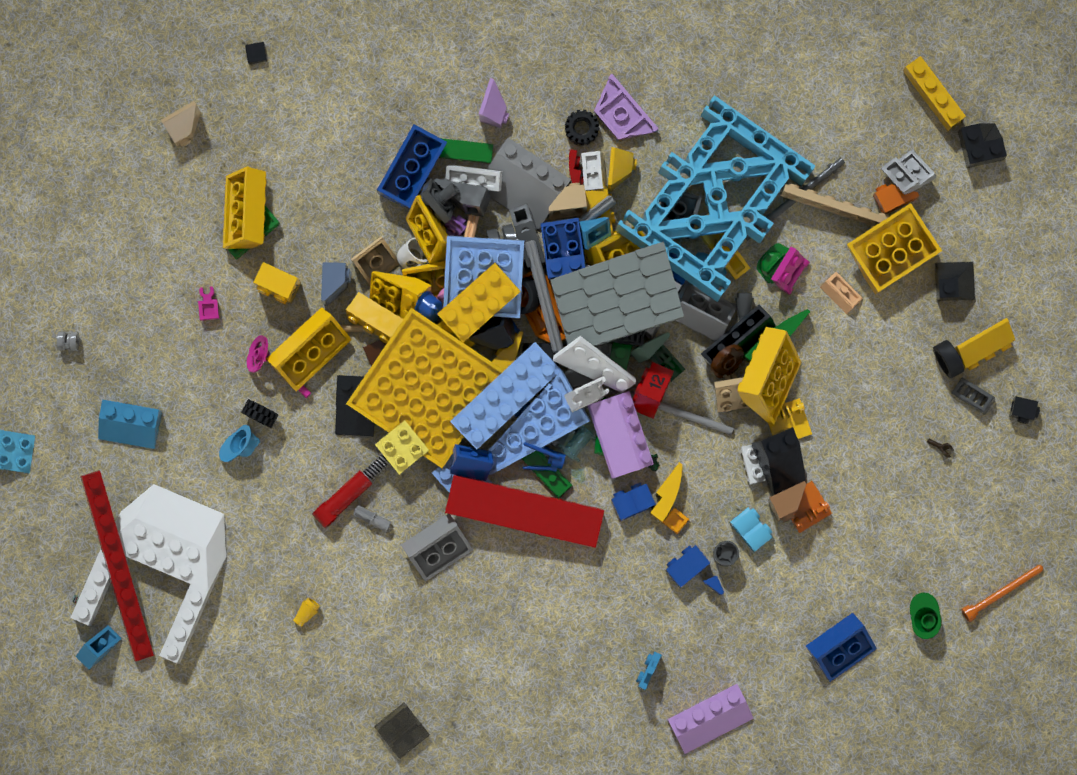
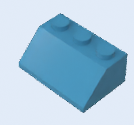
(129, 424)

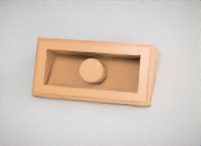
(841, 292)

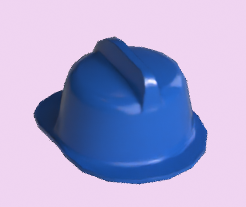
(429, 306)

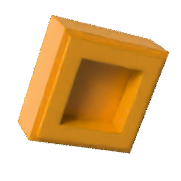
(675, 521)

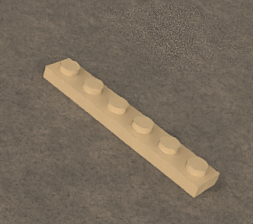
(830, 204)

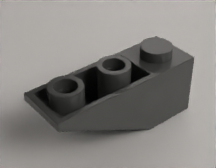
(470, 199)
(526, 229)

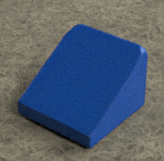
(714, 584)

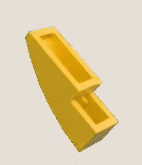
(737, 265)
(667, 493)

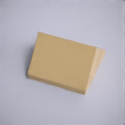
(375, 258)

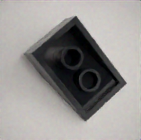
(347, 419)
(780, 460)

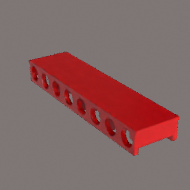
(524, 511)

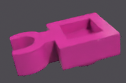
(208, 308)

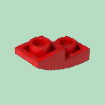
(575, 175)

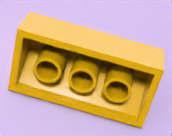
(244, 209)
(309, 349)

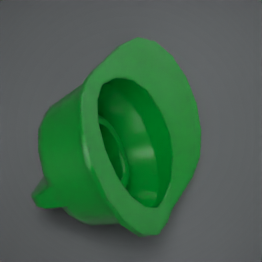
(770, 261)
(925, 615)

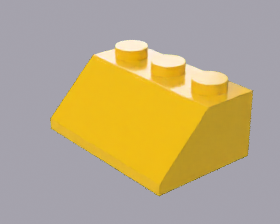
(427, 230)
(986, 344)

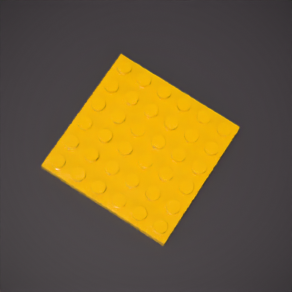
(424, 380)

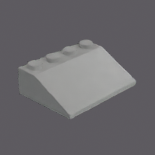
(526, 181)

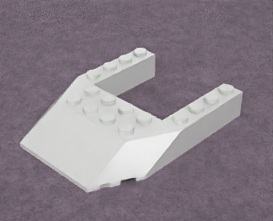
(172, 538)

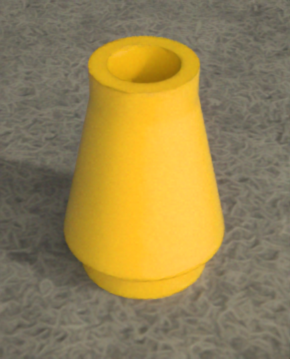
(306, 611)

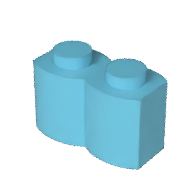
(751, 529)

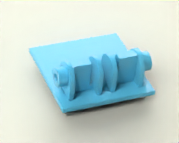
(16, 451)

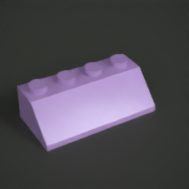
(620, 434)
(710, 718)

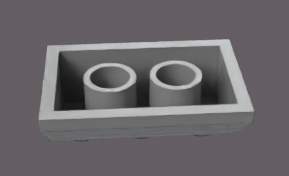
(704, 313)
(437, 547)

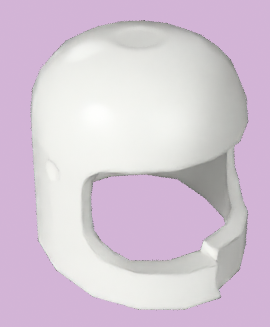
(404, 254)

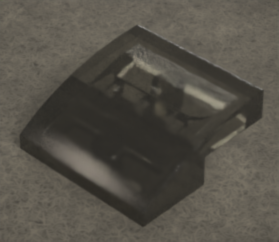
(401, 730)

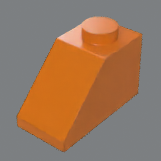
(891, 198)

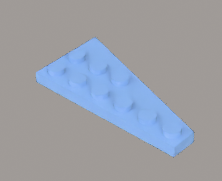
(539, 424)

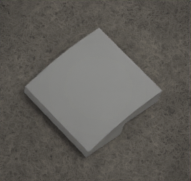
(908, 172)

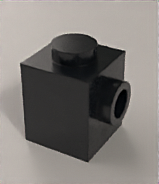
(1024, 410)

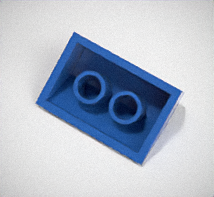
(841, 647)

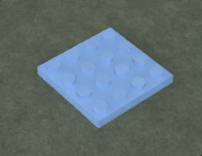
(472, 256)

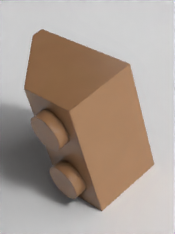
(787, 502)

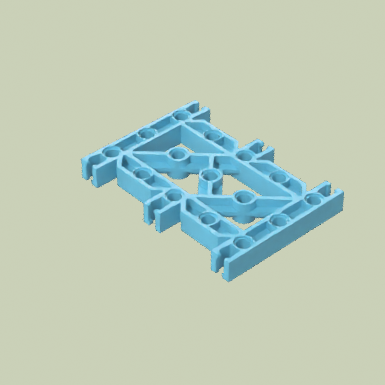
(769, 162)

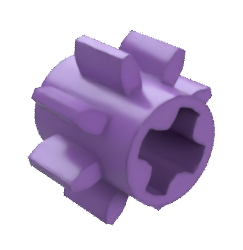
(456, 226)

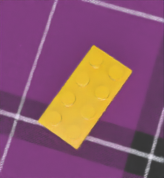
(478, 302)

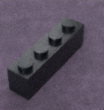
(743, 333)

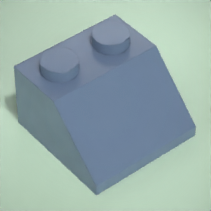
(334, 281)

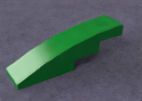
(788, 325)

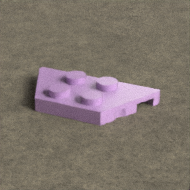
(622, 113)

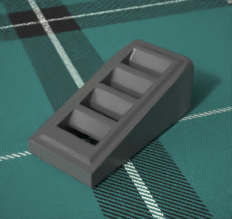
(991, 399)

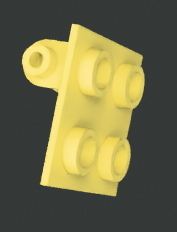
(401, 447)

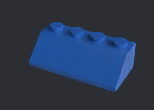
(411, 166)

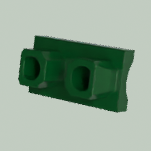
(666, 359)

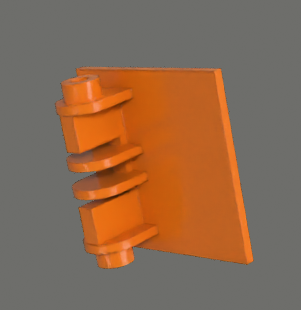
(811, 508)

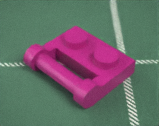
(789, 270)

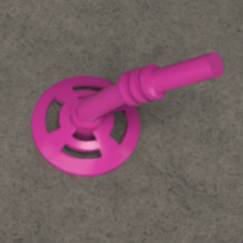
(261, 354)

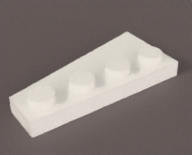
(591, 362)

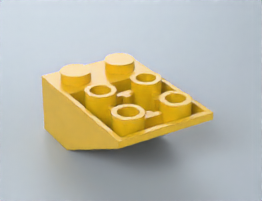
(396, 292)

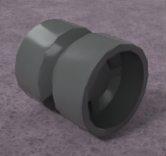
(726, 553)

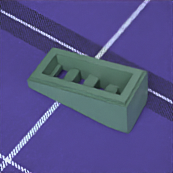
(646, 350)

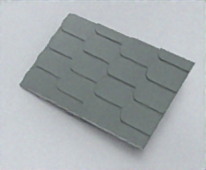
(618, 296)

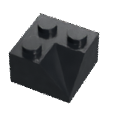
(981, 144)

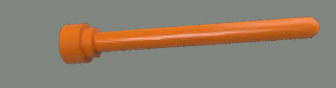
(971, 612)

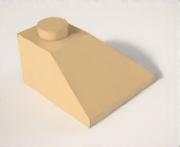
(182, 124)
(569, 203)

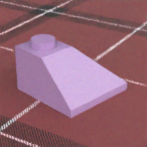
(493, 108)

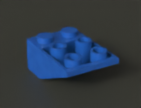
(563, 247)

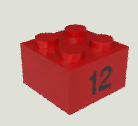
(651, 389)

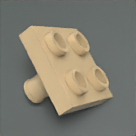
(727, 394)

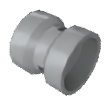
(67, 341)

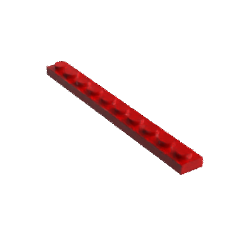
(116, 565)

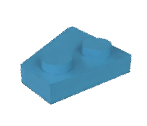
(644, 677)

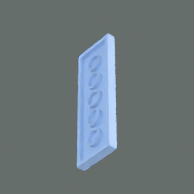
(505, 395)

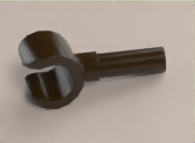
(943, 447)

